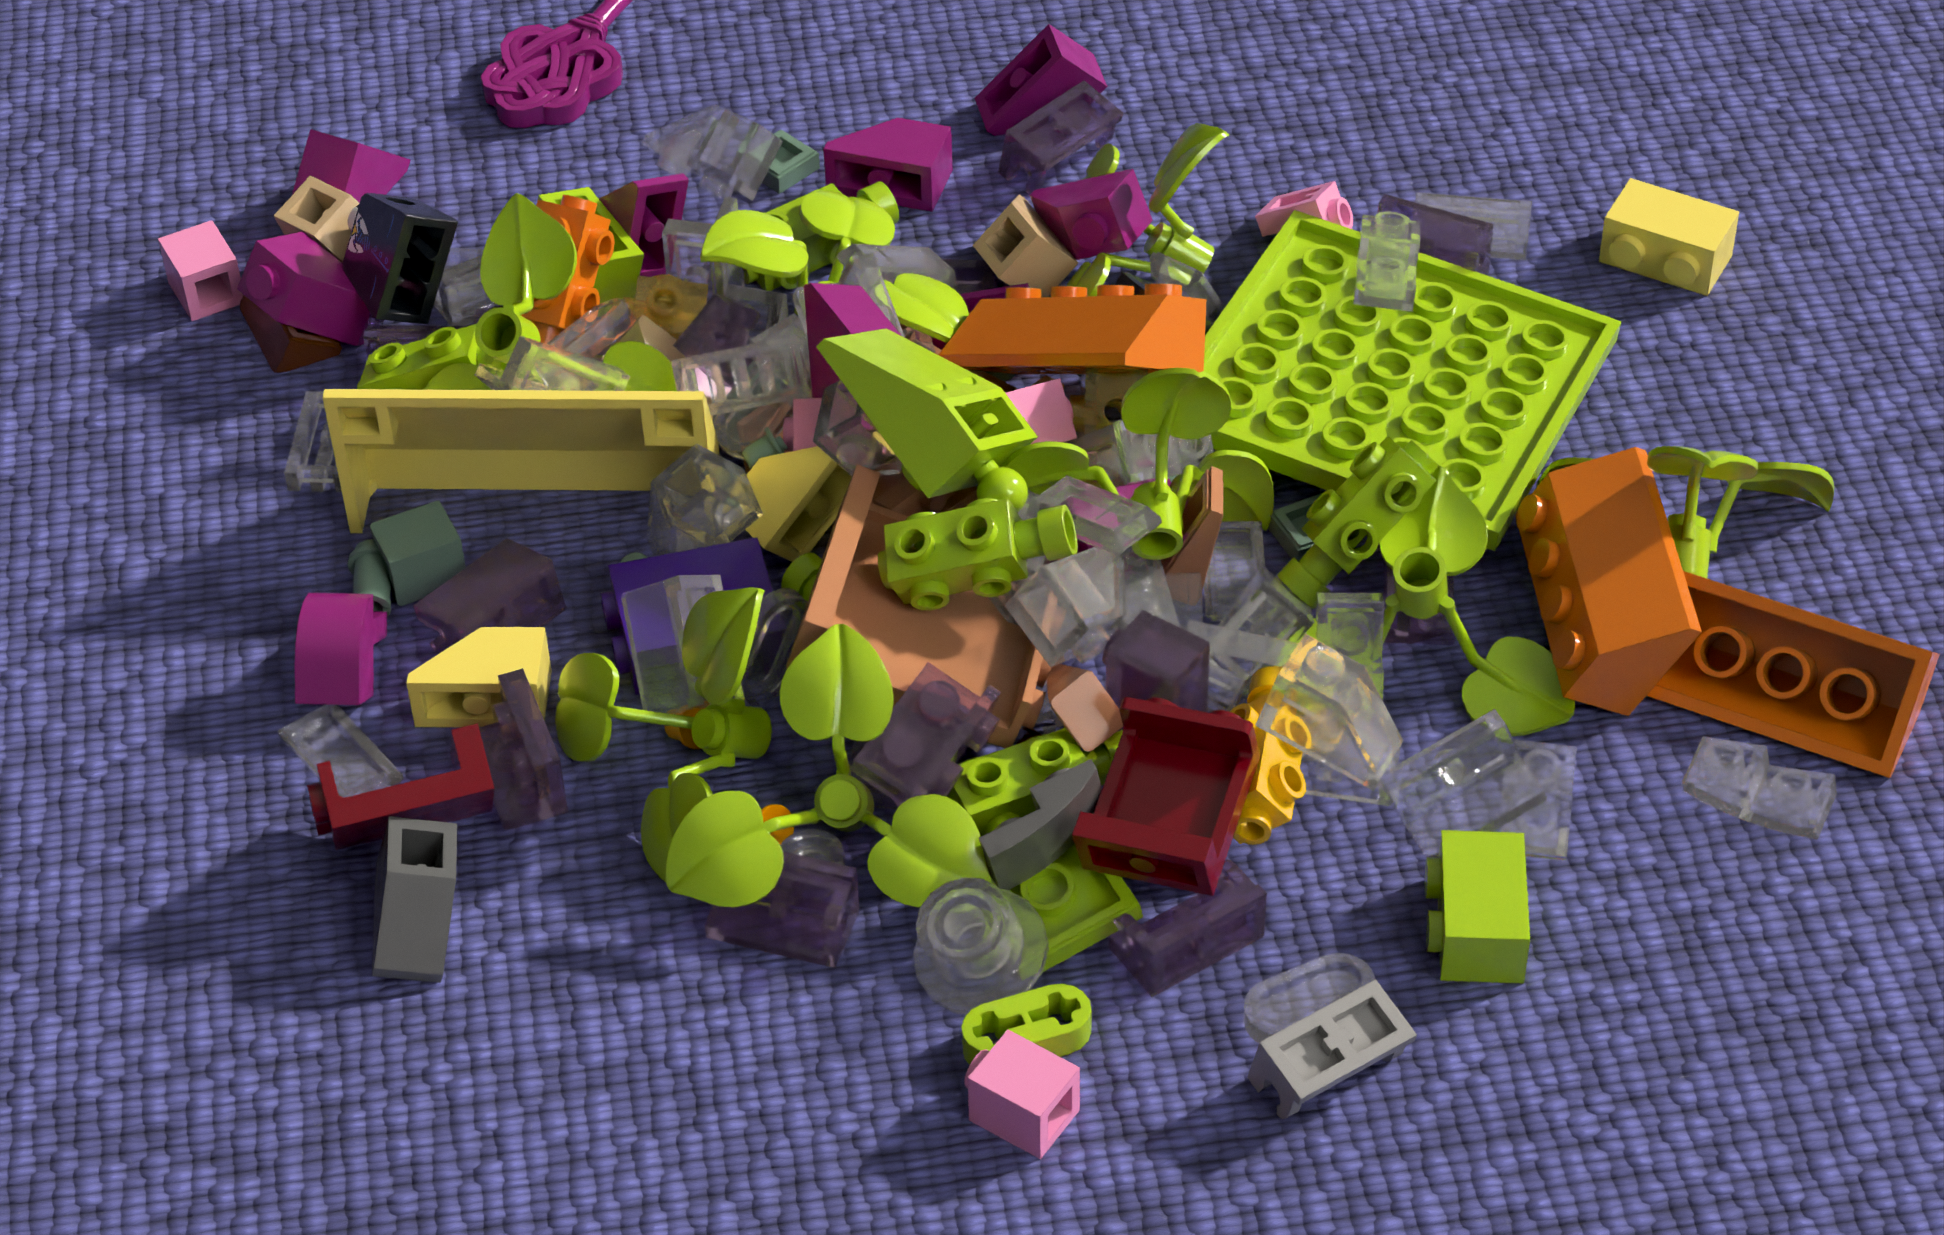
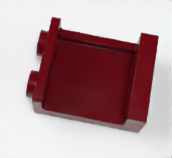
(1170, 796)
(438, 798)

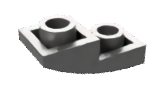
(1031, 843)

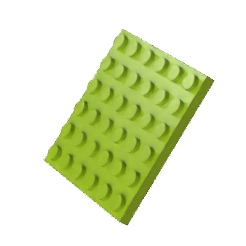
(1469, 376)

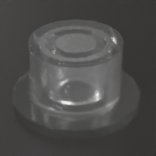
(977, 944)

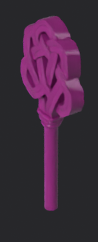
(534, 76)

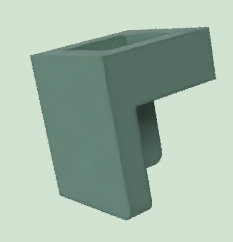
(419, 550)

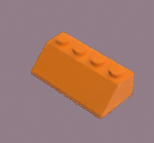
(1082, 331)
(1607, 579)
(1799, 677)

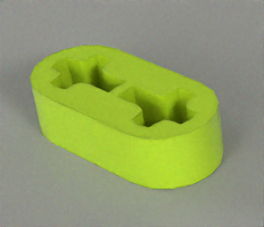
(1029, 1017)

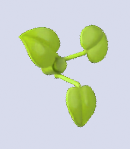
(1171, 240)
(768, 248)
(531, 259)
(1164, 404)
(1741, 472)
(1444, 540)
(715, 651)
(837, 692)

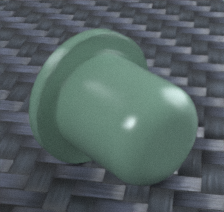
(763, 447)

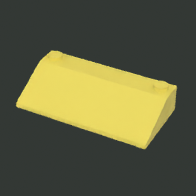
(508, 439)

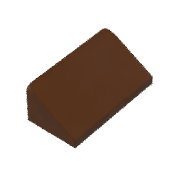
(285, 345)

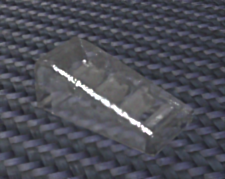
(793, 365)

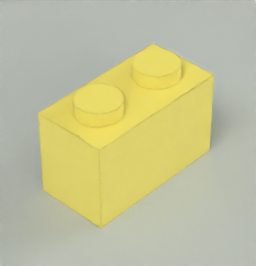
(1668, 236)

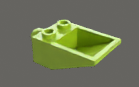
(933, 414)

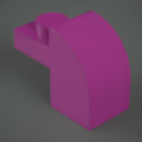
(336, 648)

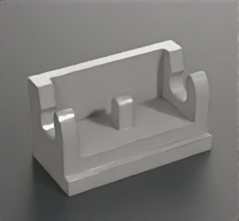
(1330, 1047)

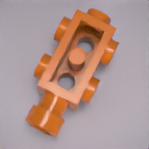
(593, 247)

